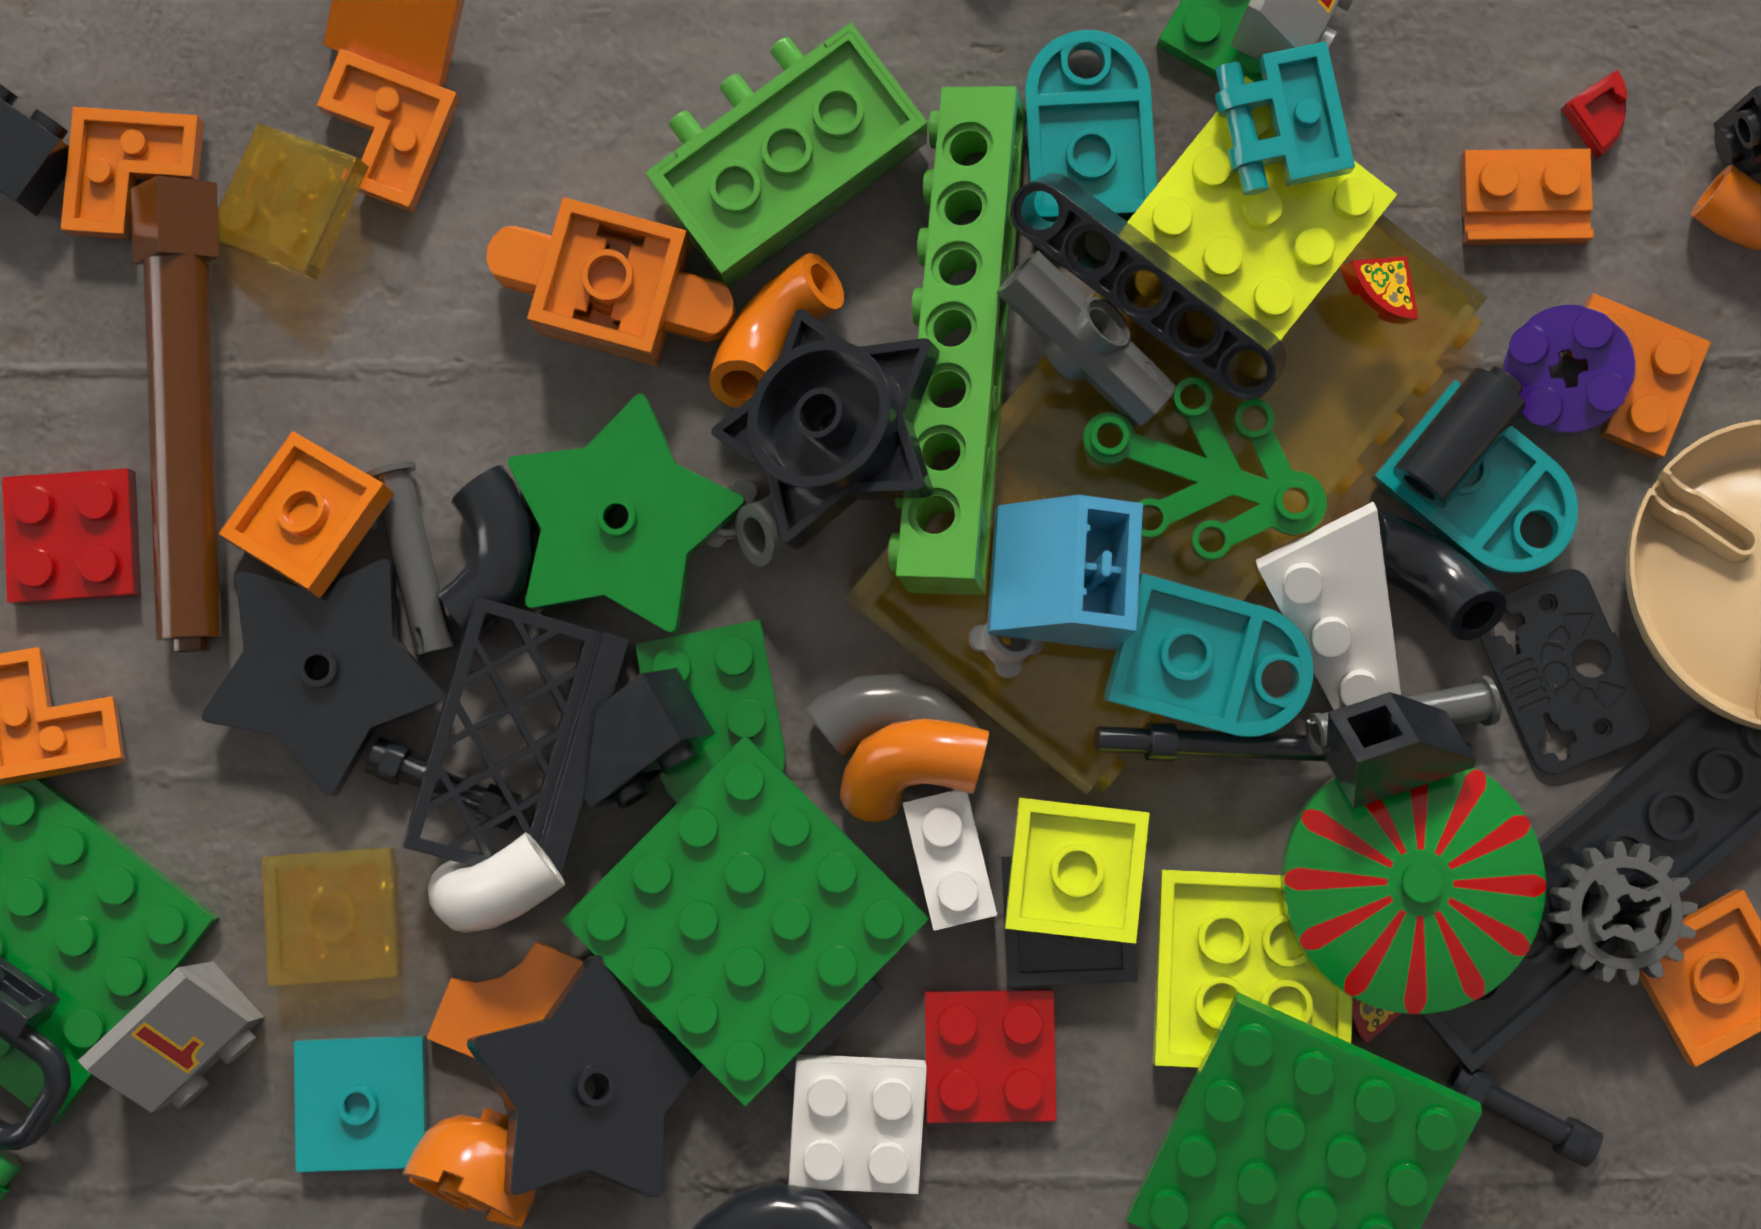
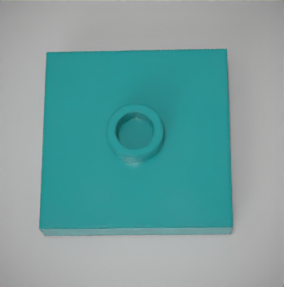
(359, 1102)

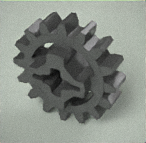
(1608, 888)

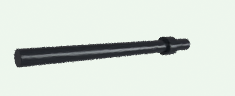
(1164, 742)

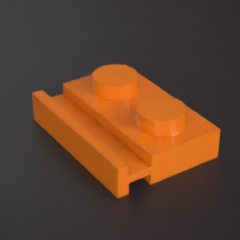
(1526, 196)

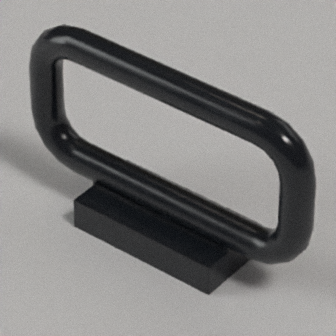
(22, 1009)

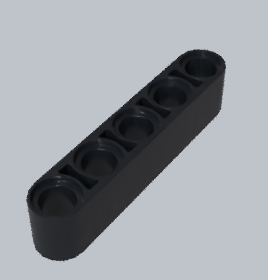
(1117, 284)

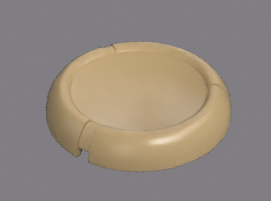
(1699, 571)

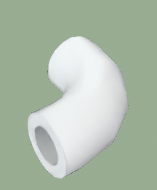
(494, 889)

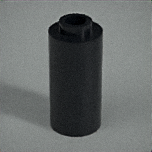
(1461, 435)

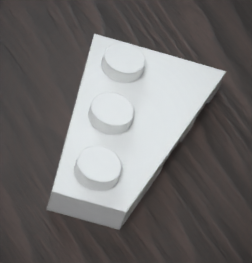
(1339, 600)

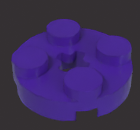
(1590, 337)

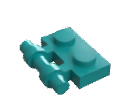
(1304, 115)

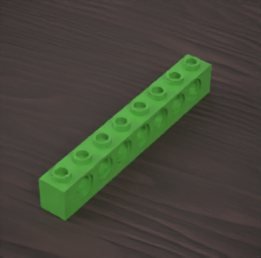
(966, 123)

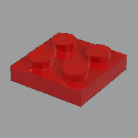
(71, 536)
(990, 1055)

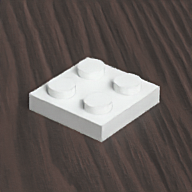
(857, 1123)

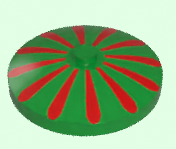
(1416, 892)

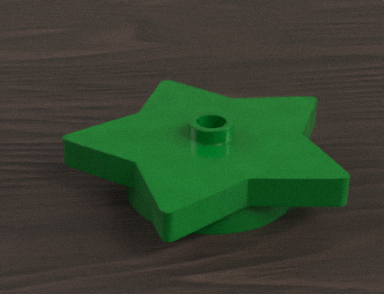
(647, 558)

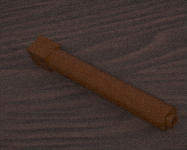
(175, 242)

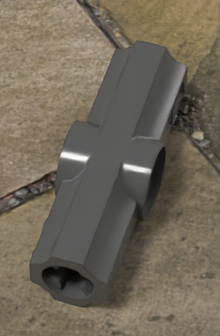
(1086, 339)

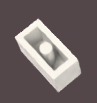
(949, 859)

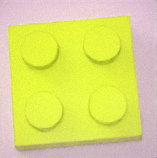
(1077, 870)

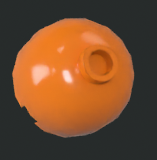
(465, 1167)

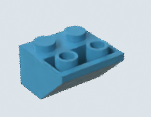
(1066, 571)

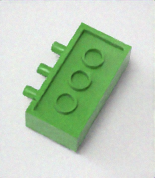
(786, 152)

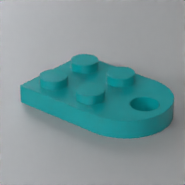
(1091, 127)
(1490, 506)
(1205, 660)

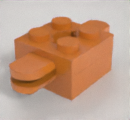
(610, 282)

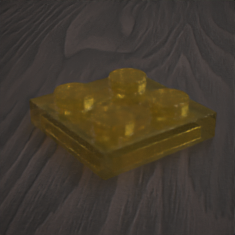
(288, 200)
(331, 916)

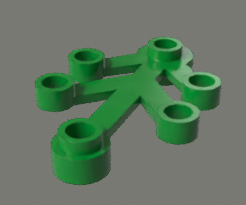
(1215, 474)

